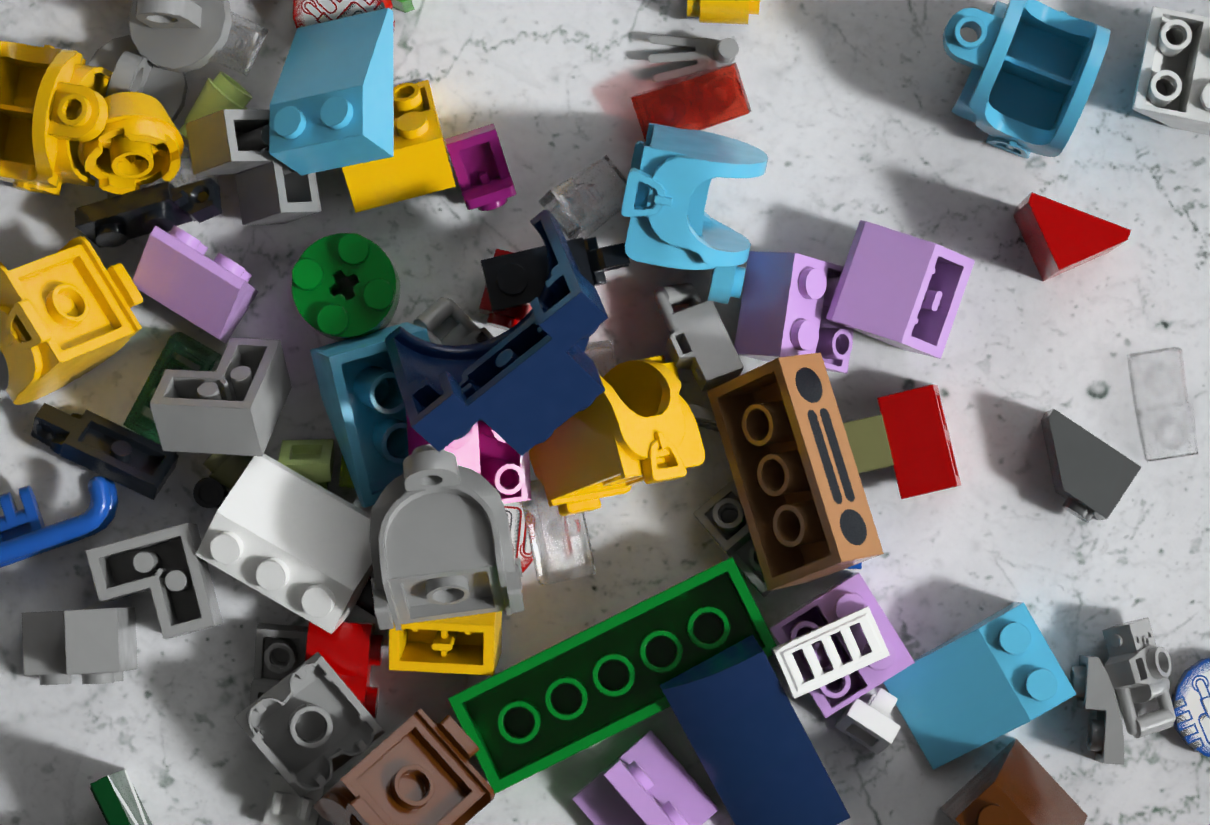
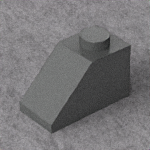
(1085, 468)

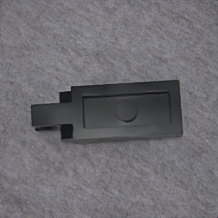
(137, 212)
(520, 276)
(106, 449)

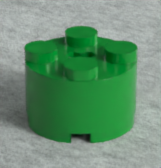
(317, 278)

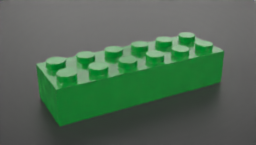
(604, 675)

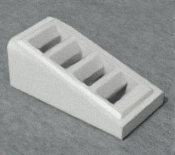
(788, 666)

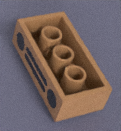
(794, 471)

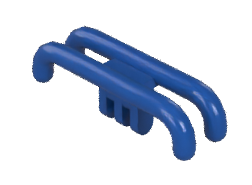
(24, 530)

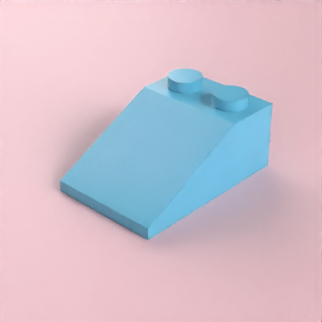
(335, 95)
(365, 408)
(979, 685)

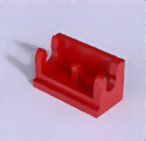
(919, 441)

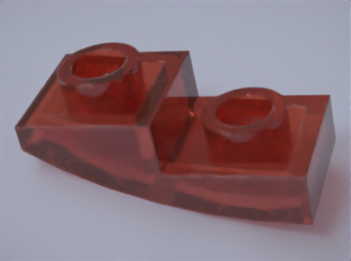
(695, 101)

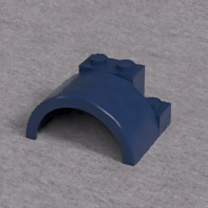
(517, 381)

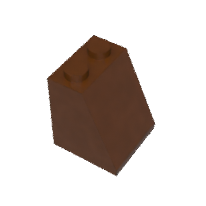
(1013, 792)

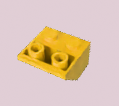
(419, 157)
(448, 645)

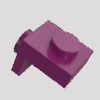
(481, 168)

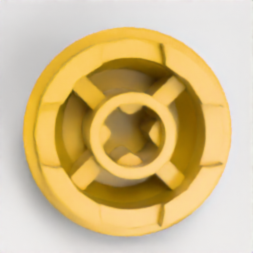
(134, 146)

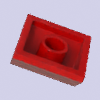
(1064, 236)

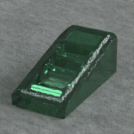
(177, 344)

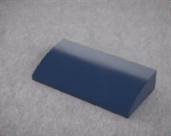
(753, 741)

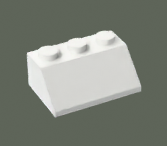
(292, 542)

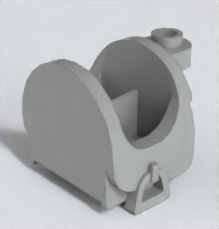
(441, 545)

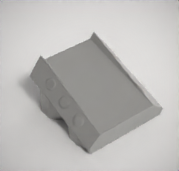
(309, 725)

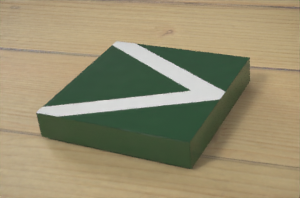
(119, 800)

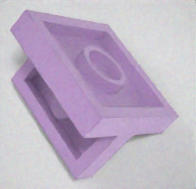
(645, 789)

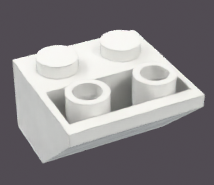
(1176, 71)

